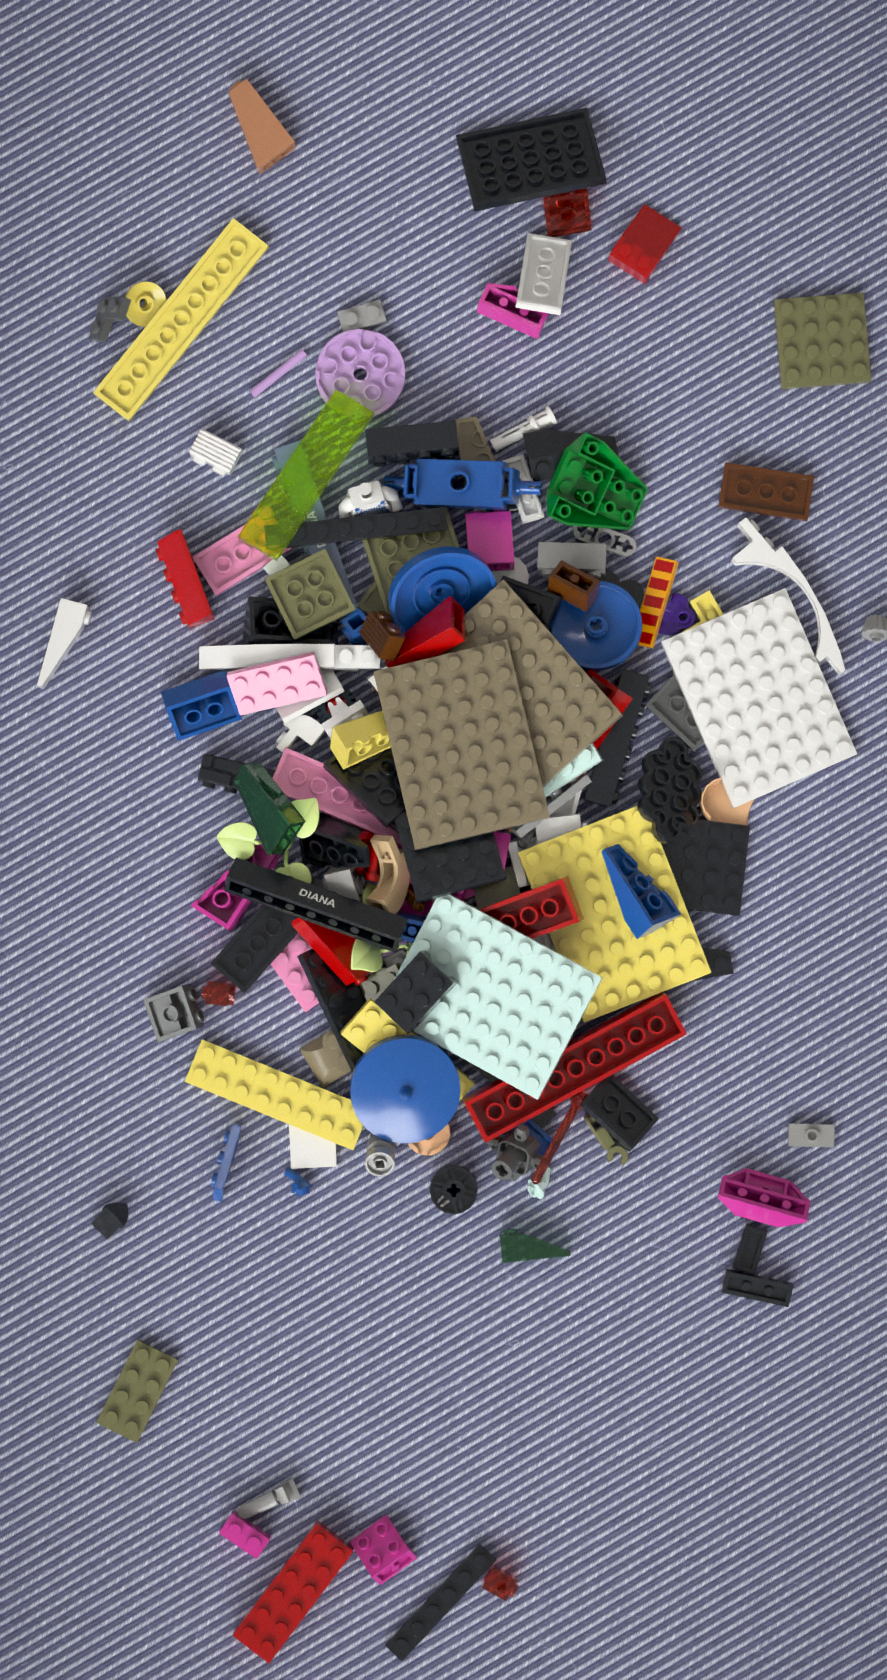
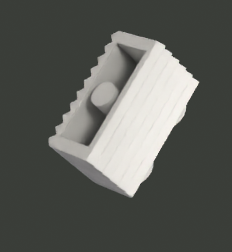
(215, 452)

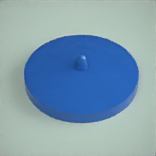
(434, 577)
(405, 1089)

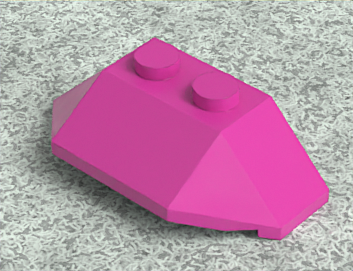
(763, 1198)

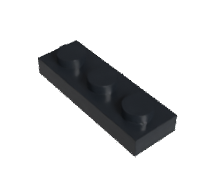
(757, 1287)

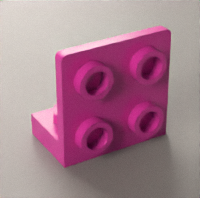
(382, 1550)

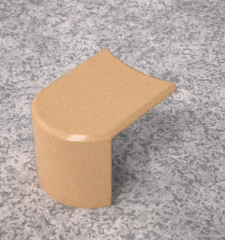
(718, 808)

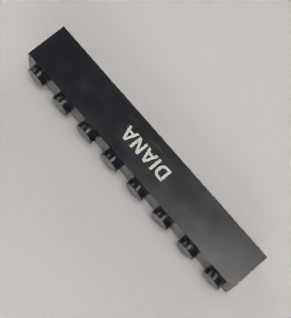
(316, 905)

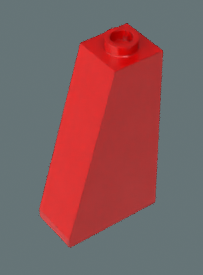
(433, 634)
(333, 949)

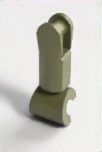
(606, 1141)

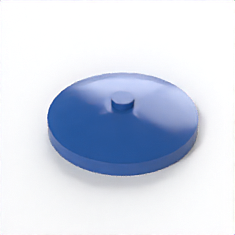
(604, 633)

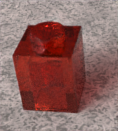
(500, 1583)

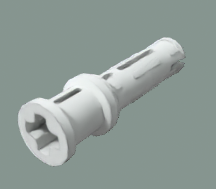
(533, 423)

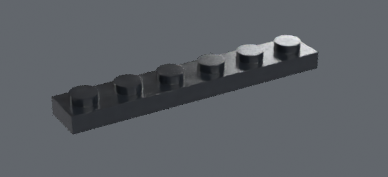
(440, 1602)

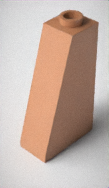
(262, 130)

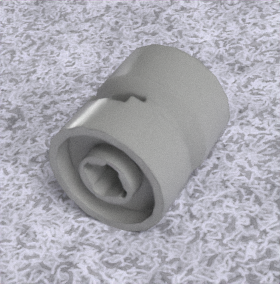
(380, 1156)

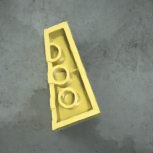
(359, 739)

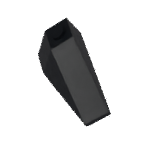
(267, 626)

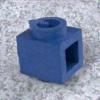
(352, 626)

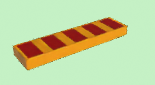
(656, 599)

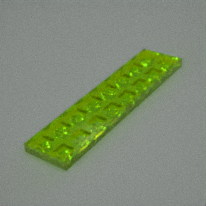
(306, 475)

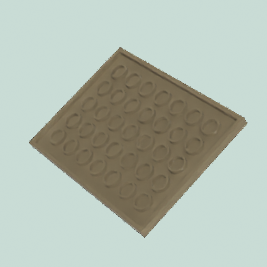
(558, 697)
(461, 744)

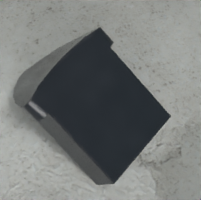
(111, 1219)

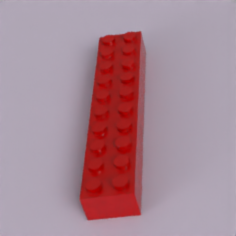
(583, 1063)

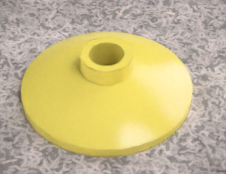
(154, 300)

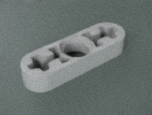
(622, 538)

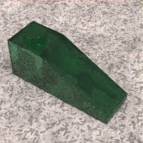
(523, 1247)

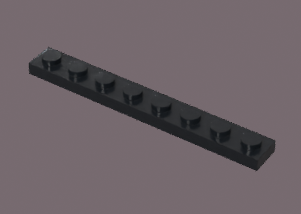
(370, 527)

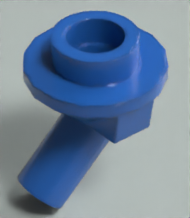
(300, 1186)

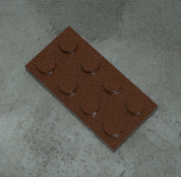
(766, 491)

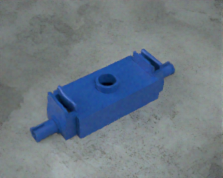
(482, 491)

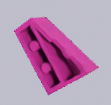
(500, 305)

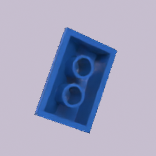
(201, 705)

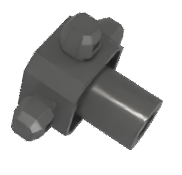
(515, 1154)

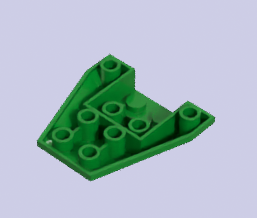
(594, 487)

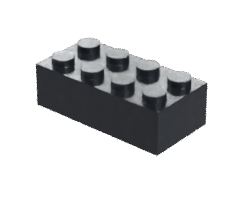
(411, 443)

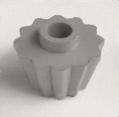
(875, 628)

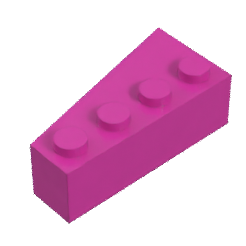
(226, 907)

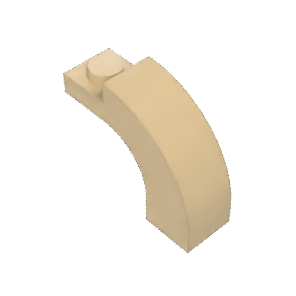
(393, 875)

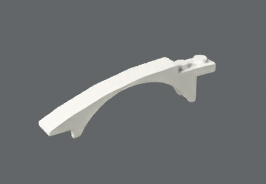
(761, 553)
(329, 656)

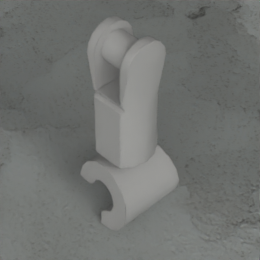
(284, 1493)

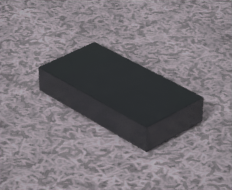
(749, 1249)

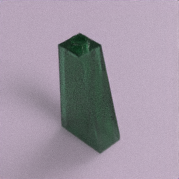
(268, 807)

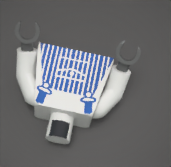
(369, 500)

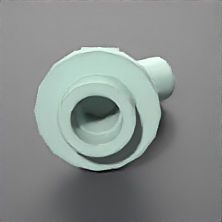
(538, 1190)

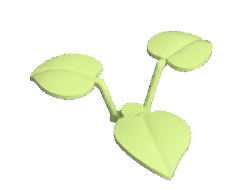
(240, 838)
(365, 955)

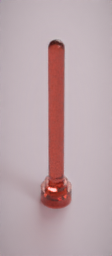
(560, 1134)

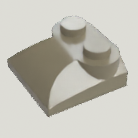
(325, 1059)

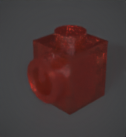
(219, 993)

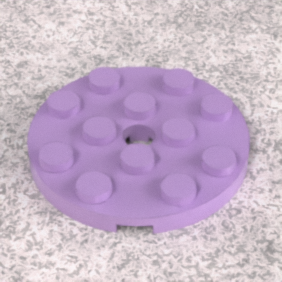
(365, 351)

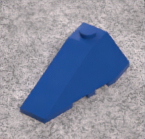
(640, 901)

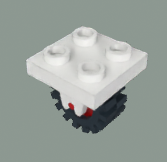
(340, 710)

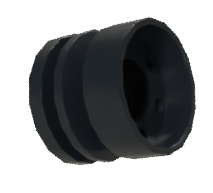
(453, 1175)

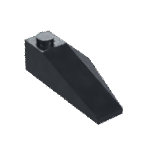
(547, 446)
(333, 846)

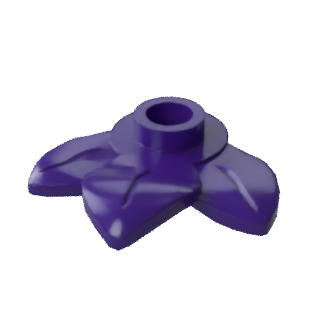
(674, 610)

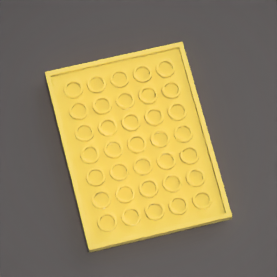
(603, 940)

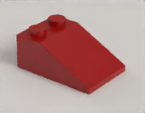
(644, 244)

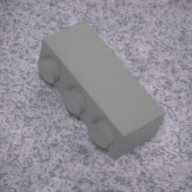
(583, 556)

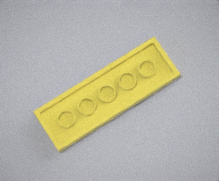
(373, 1025)

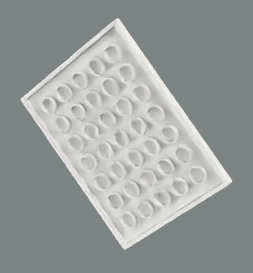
(759, 698)

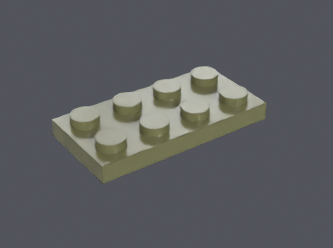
(137, 1391)

